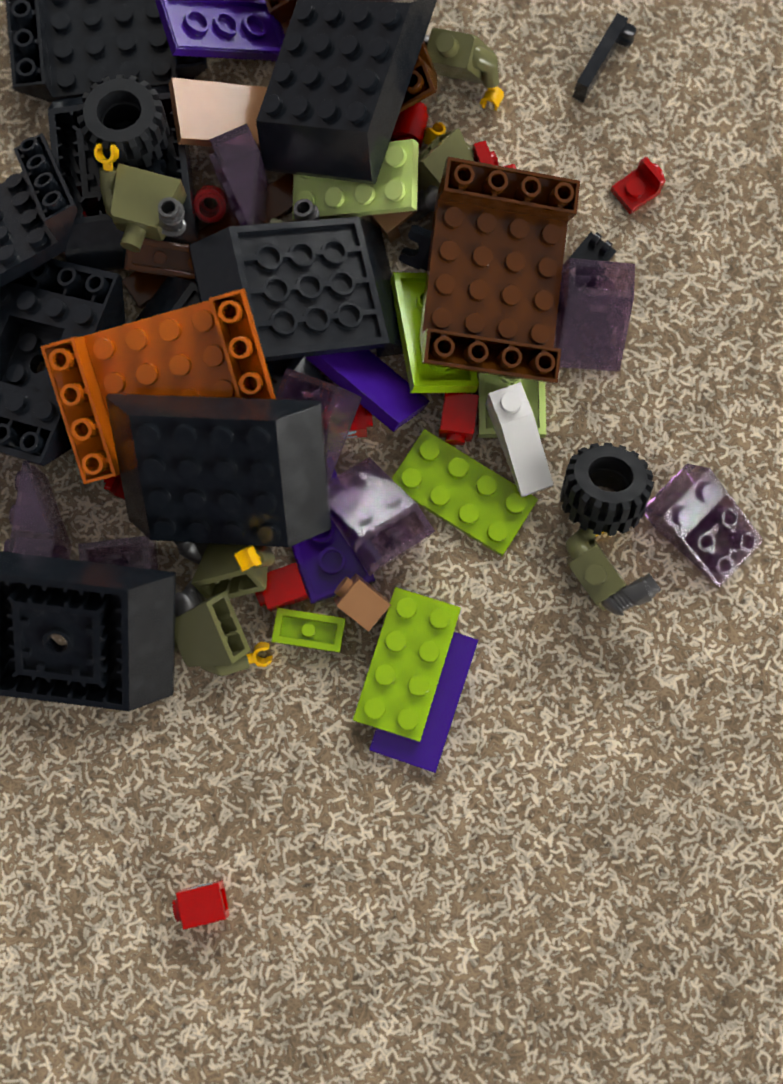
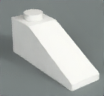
(519, 438)

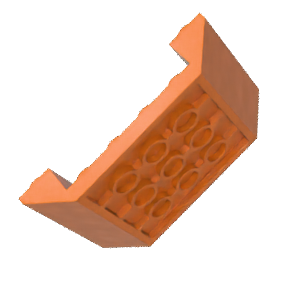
(182, 352)

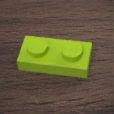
(308, 630)

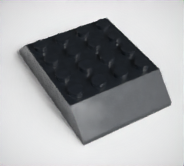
(340, 86)
(222, 468)

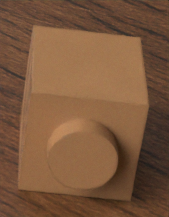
(360, 601)

